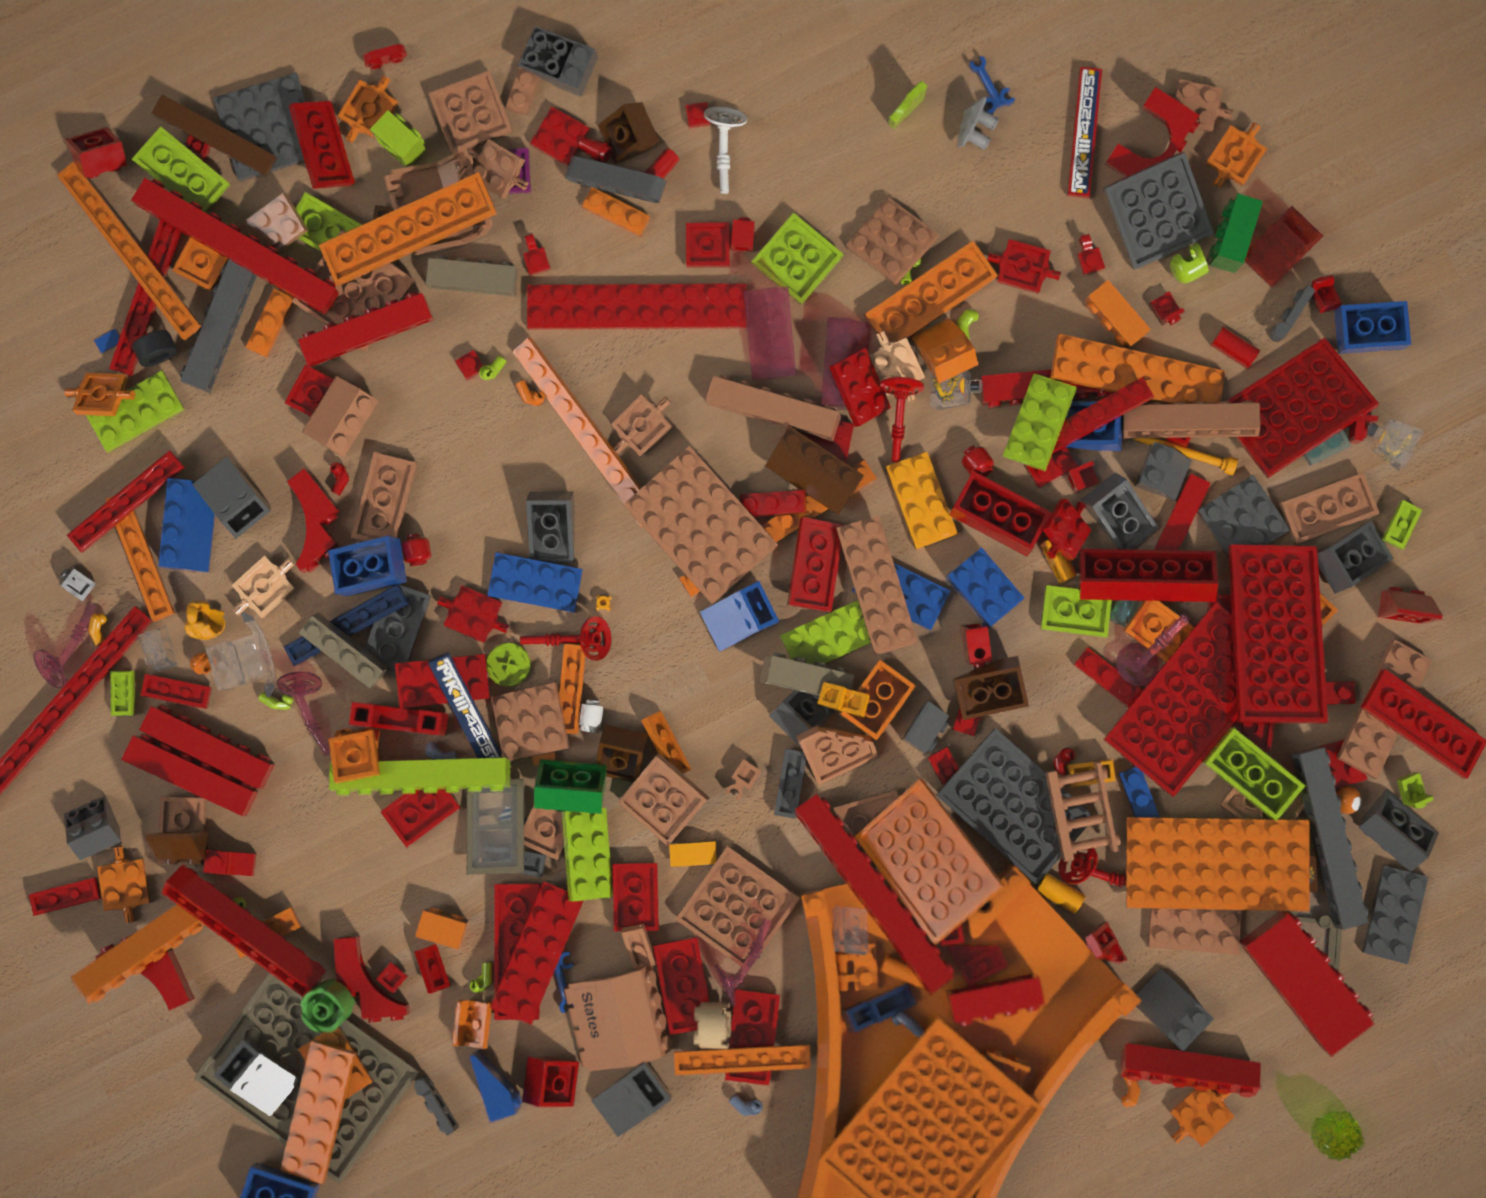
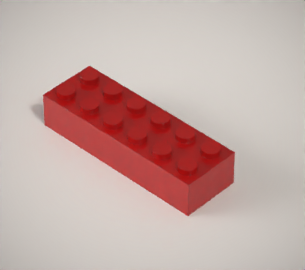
(1148, 575)

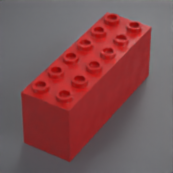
(1307, 982)

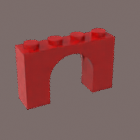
(1178, 121)
(398, 719)

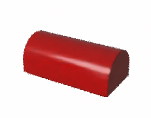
(663, 164)
(1235, 347)

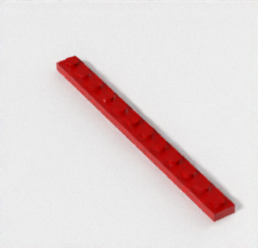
(142, 305)
(72, 695)

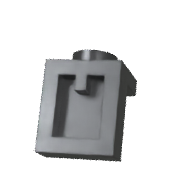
(76, 582)

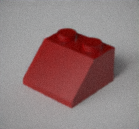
(96, 152)
(550, 1082)

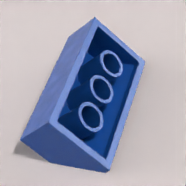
(186, 529)

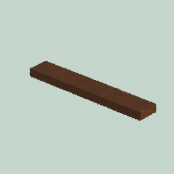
(214, 135)

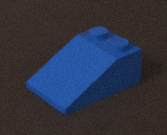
(1102, 439)
(496, 1090)

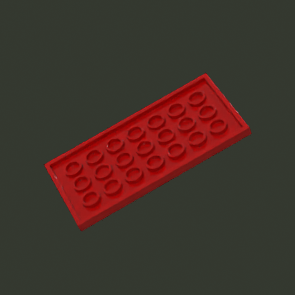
(1277, 634)
(1183, 706)

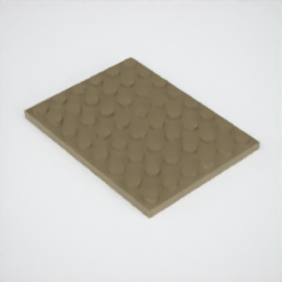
(276, 1025)

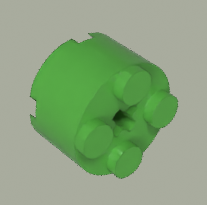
(327, 1006)

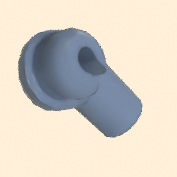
(435, 753)
(909, 1022)
(746, 1108)

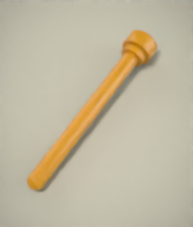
(1228, 464)

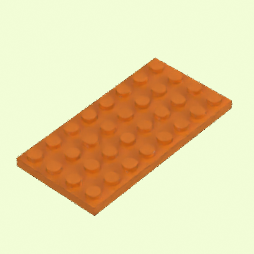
(1217, 864)

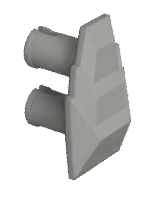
(973, 115)

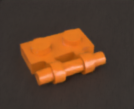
(864, 970)

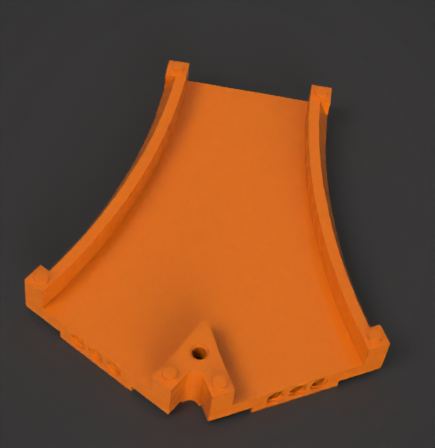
(1078, 1009)

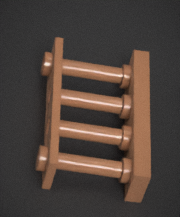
(1060, 803)

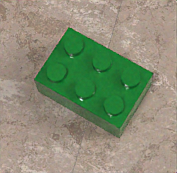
(1235, 233)
(570, 786)

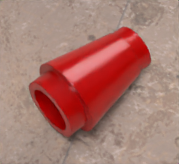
(596, 149)

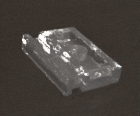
(850, 930)

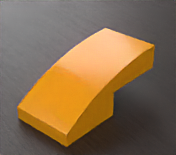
(843, 699)
(693, 854)

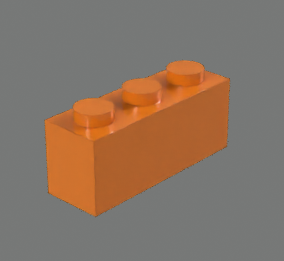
(1117, 315)

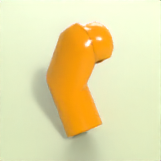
(94, 628)

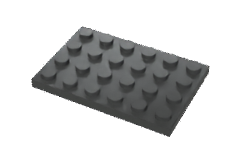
(1009, 805)

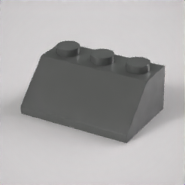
(1399, 830)

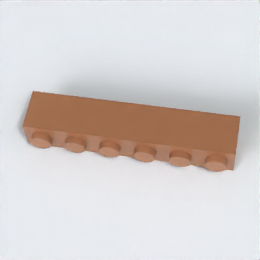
(773, 408)
(1193, 420)

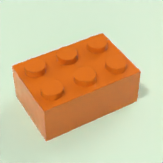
(887, 694)

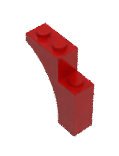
(318, 511)
(166, 977)
(355, 977)

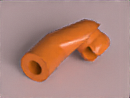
(527, 396)
(1132, 1095)

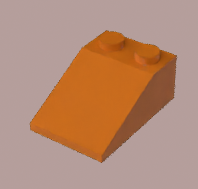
(945, 350)

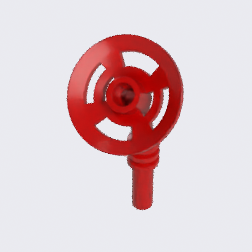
(902, 388)
(585, 637)
(1085, 870)

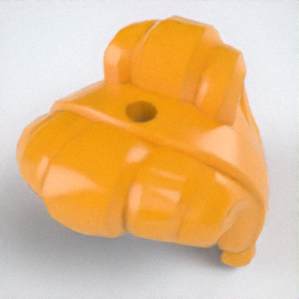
(202, 621)

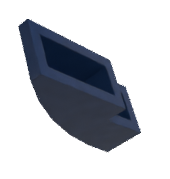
(877, 1008)

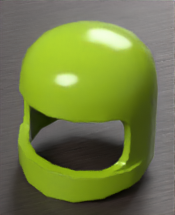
(1190, 268)

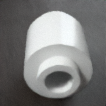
(591, 716)

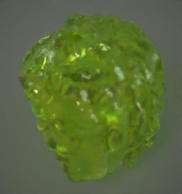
(1337, 1135)

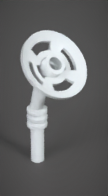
(725, 117)

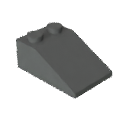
(1120, 512)
(551, 526)
(1353, 557)
(1172, 1010)

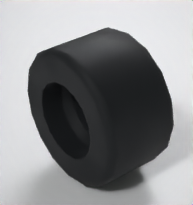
(154, 348)

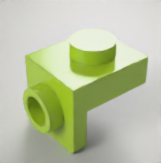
(1413, 791)

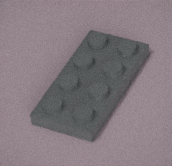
(396, 634)
(1395, 914)

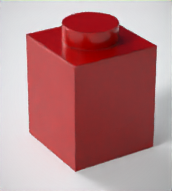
(742, 234)

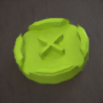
(508, 664)

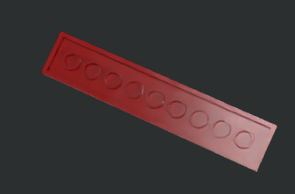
(636, 306)

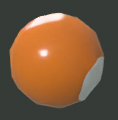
(1350, 799)

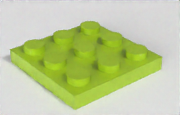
(797, 258)

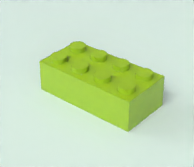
(1253, 774)

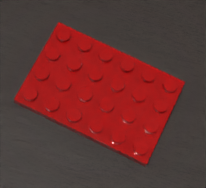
(1303, 406)

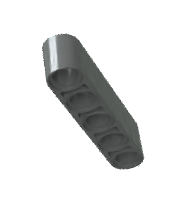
(615, 179)

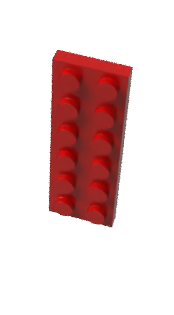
(1423, 724)
(511, 910)
(536, 954)

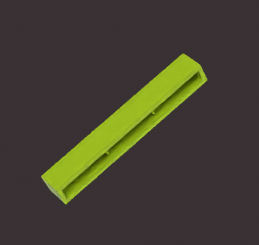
(430, 776)

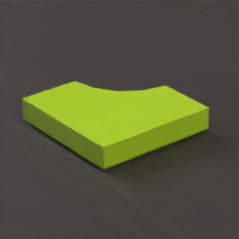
(910, 102)

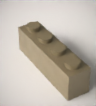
(472, 276)
(343, 650)
(801, 676)

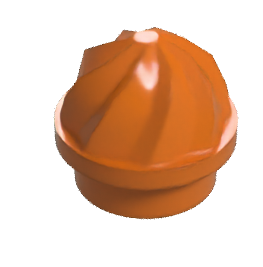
(200, 664)

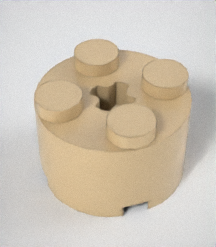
(713, 1025)

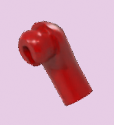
(1062, 760)

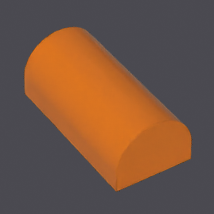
(898, 969)

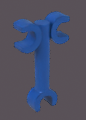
(995, 99)
(560, 977)

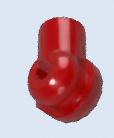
(341, 477)

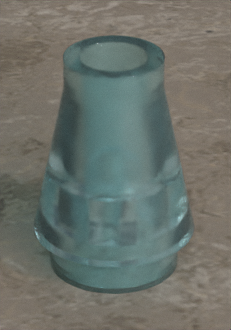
(1121, 612)

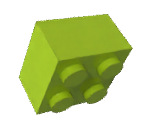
(398, 139)

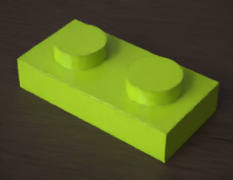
(1401, 524)

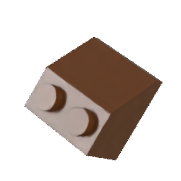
(628, 131)
(622, 752)

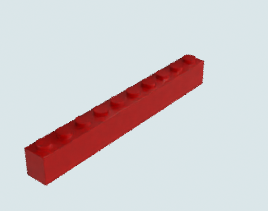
(235, 246)
(874, 895)

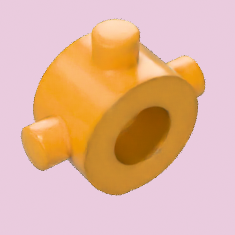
(603, 602)

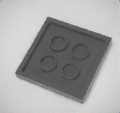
(1243, 516)

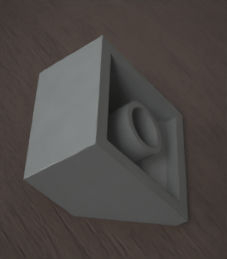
(1163, 471)
(800, 713)
(926, 727)

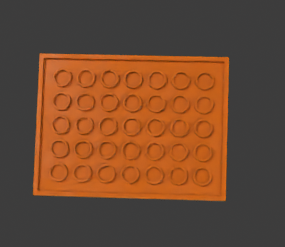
(932, 1124)

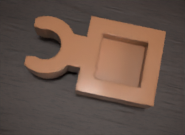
(745, 776)

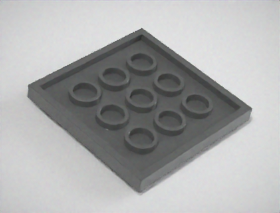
(264, 119)
(1158, 210)

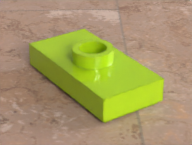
(122, 693)

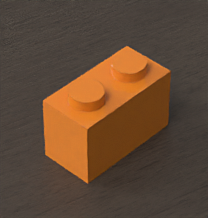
(442, 928)

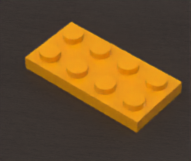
(921, 500)

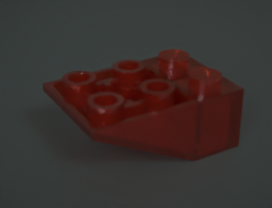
(1282, 246)

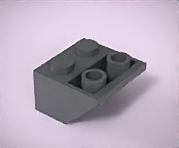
(91, 828)

